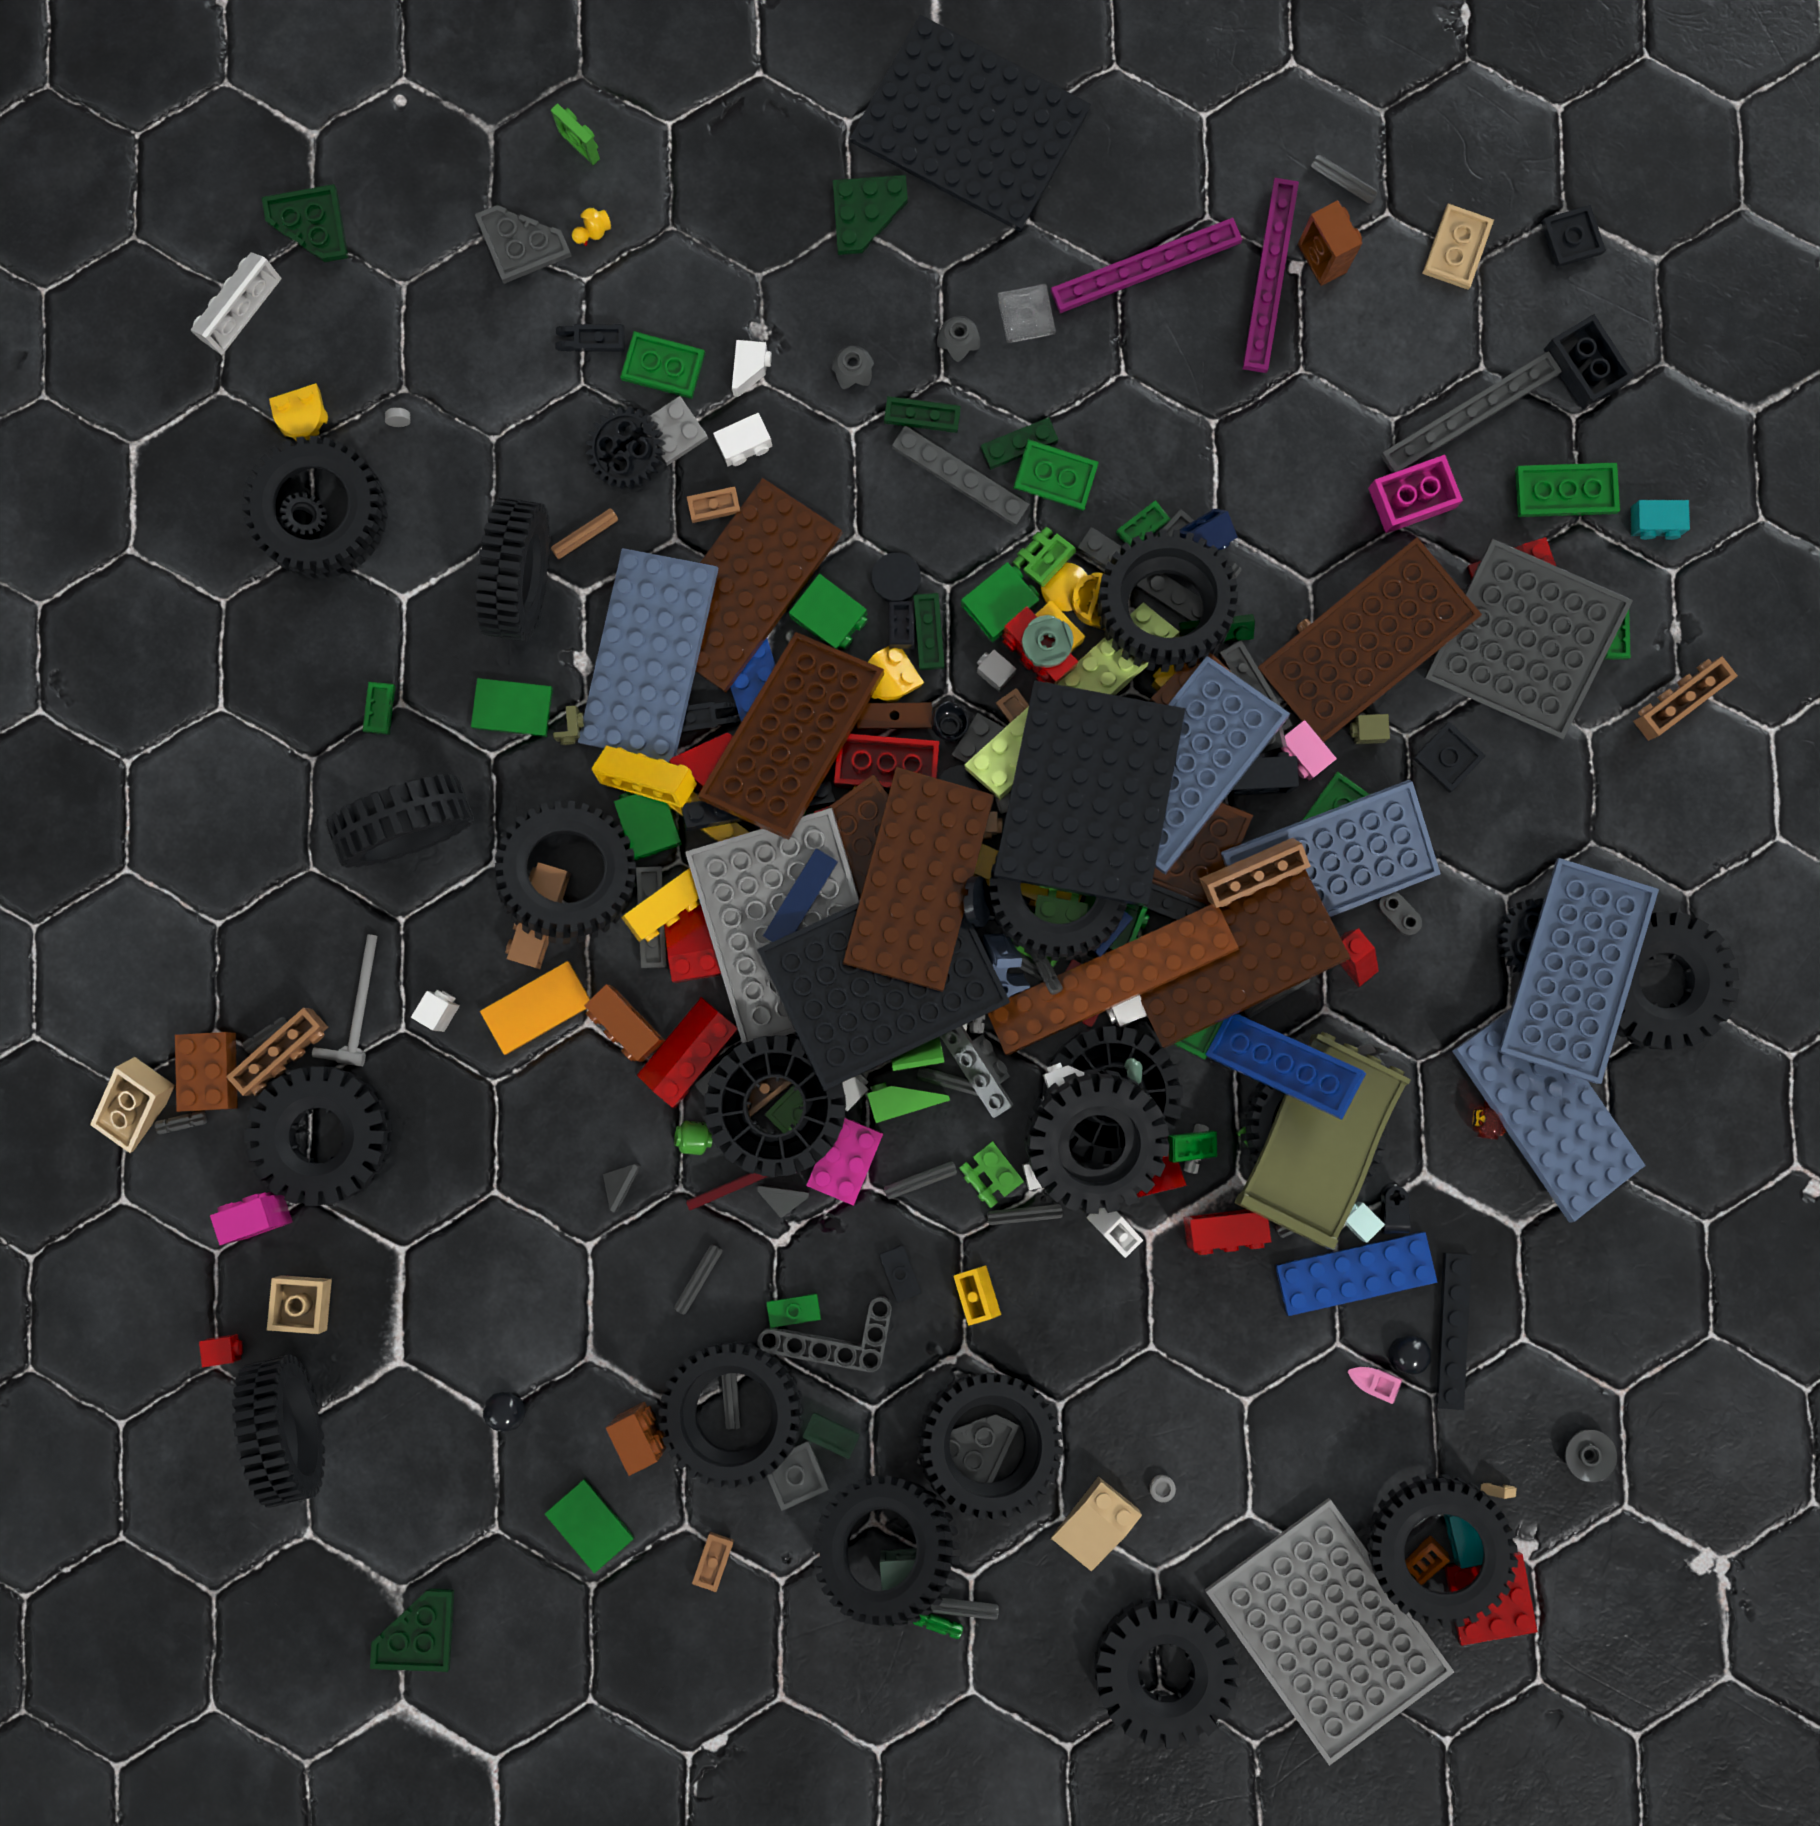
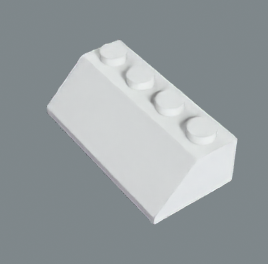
(236, 302)

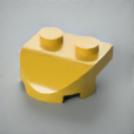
(299, 412)
(1086, 599)
(899, 675)

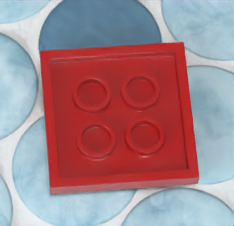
(1510, 1619)

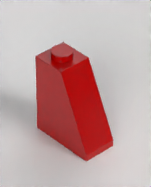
(703, 758)
(1362, 954)

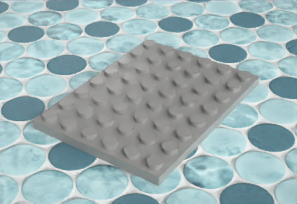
(740, 892)
(1328, 1632)

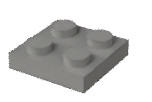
(679, 430)

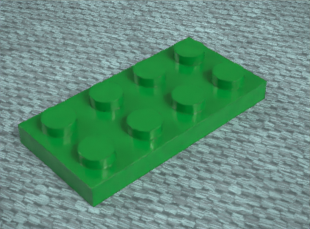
(1567, 489)

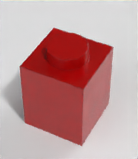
(220, 1350)

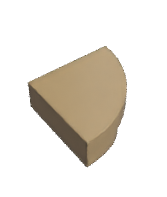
(1497, 1491)

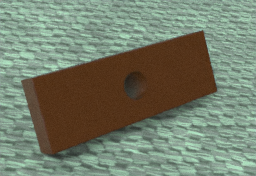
(910, 716)

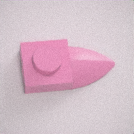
(1376, 1382)

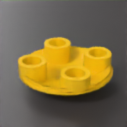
(1062, 585)

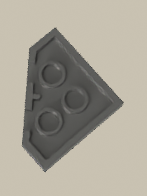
(520, 243)
(981, 1446)

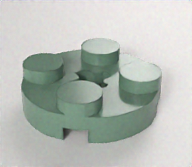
(1054, 628)

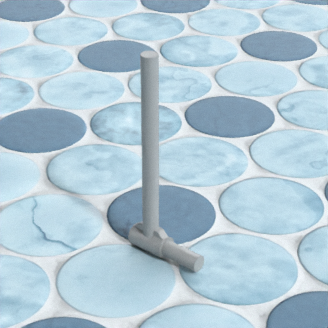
(352, 1054)

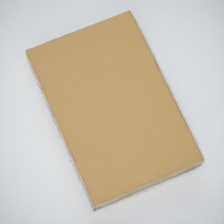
(1458, 246)

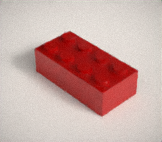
(880, 756)

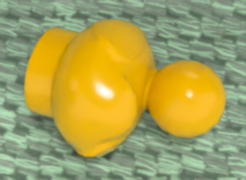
(595, 226)

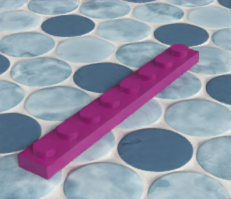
(1146, 265)
(1270, 275)

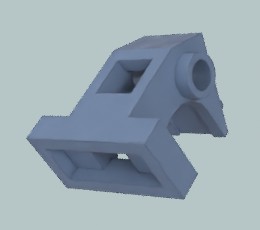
(1004, 956)

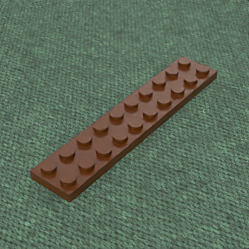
(1114, 978)

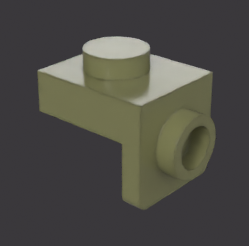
(575, 721)

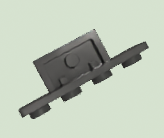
(981, 1068)

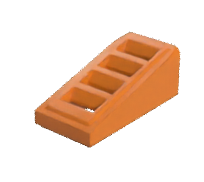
(1435, 1563)

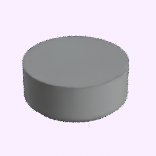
(397, 417)
(1162, 1488)

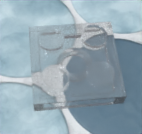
(1026, 313)

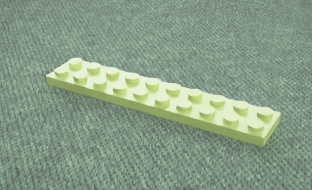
(1098, 671)

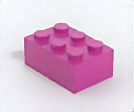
(1415, 494)
(846, 1163)
(250, 1218)

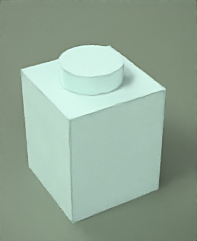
(1363, 1222)

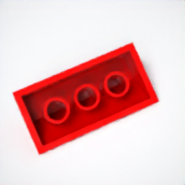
(688, 1052)

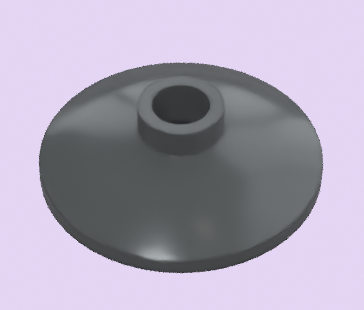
(1600, 1463)

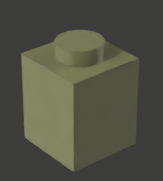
(1370, 729)

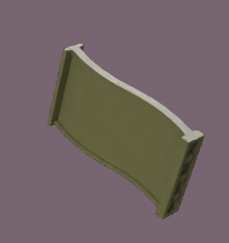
(1319, 1162)

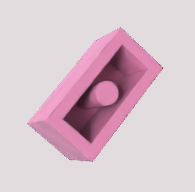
(1310, 751)

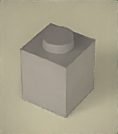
(995, 669)

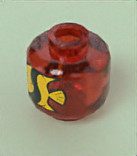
(1487, 1123)

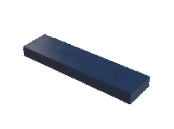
(801, 896)

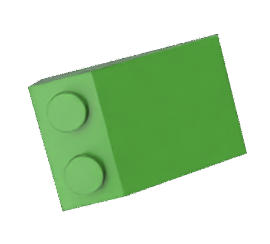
(924, 1055)
(897, 1101)

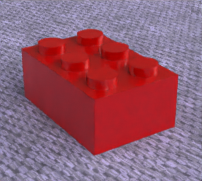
(1013, 636)
(1226, 1231)

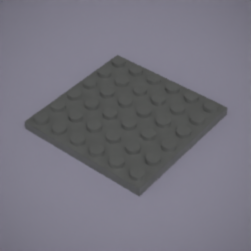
(1534, 641)

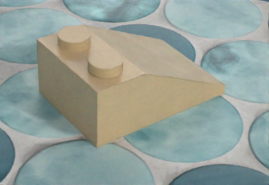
(131, 1103)
(1096, 1524)

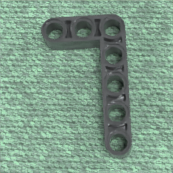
(834, 1345)

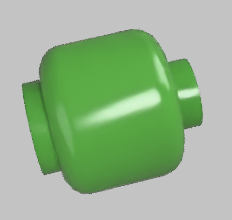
(692, 1137)

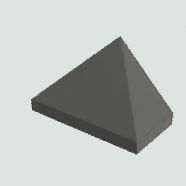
(618, 1184)
(782, 1199)

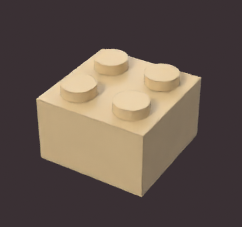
(299, 1304)

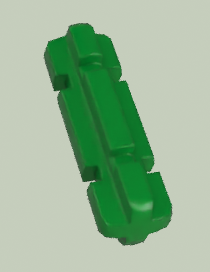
(940, 1625)

